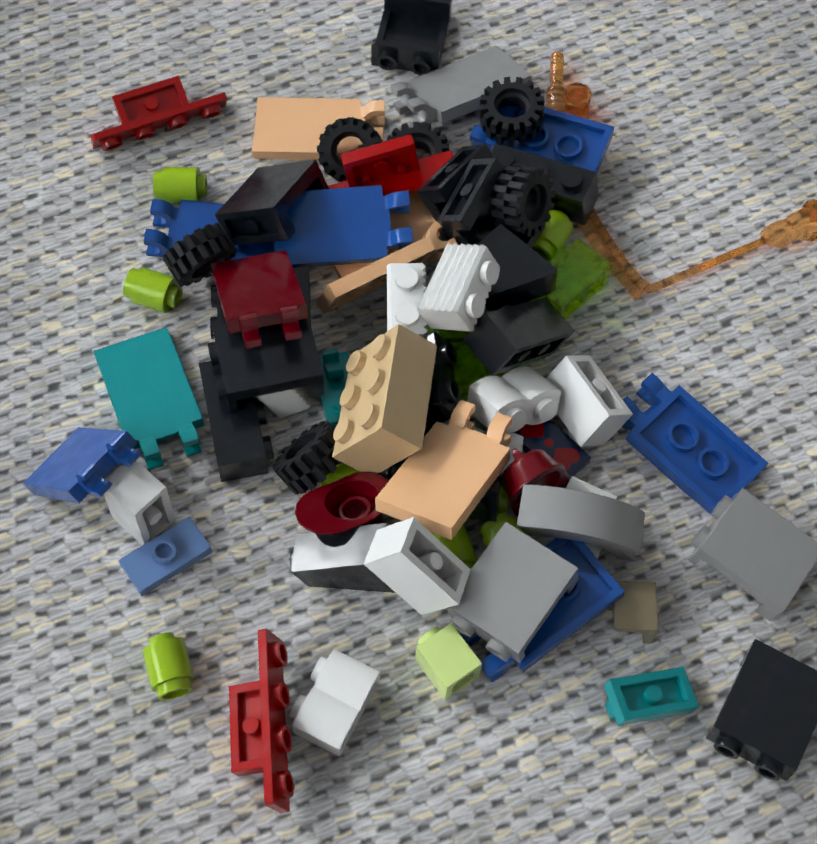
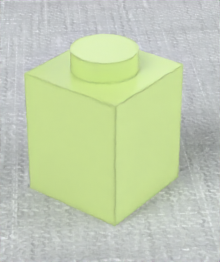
(447, 660)

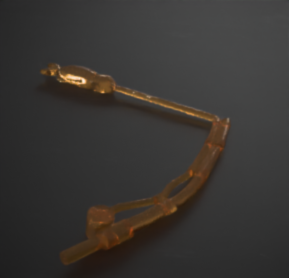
(576, 101)

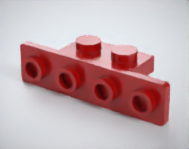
(152, 108)
(391, 165)
(259, 724)

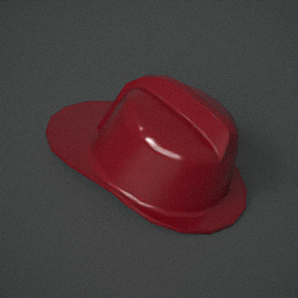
(531, 469)
(341, 504)

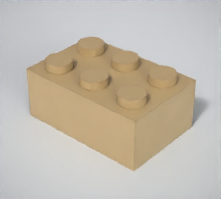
(385, 401)

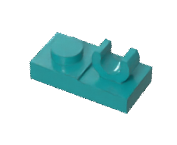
(335, 378)
(649, 696)

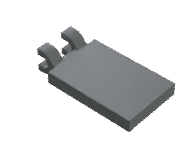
(455, 87)

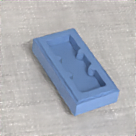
(165, 556)

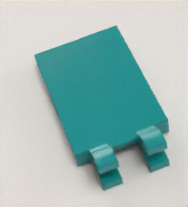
(151, 393)

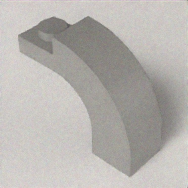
(582, 518)

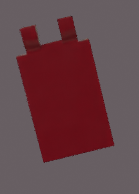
(260, 294)

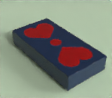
(556, 443)

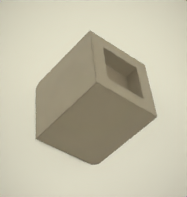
(637, 609)

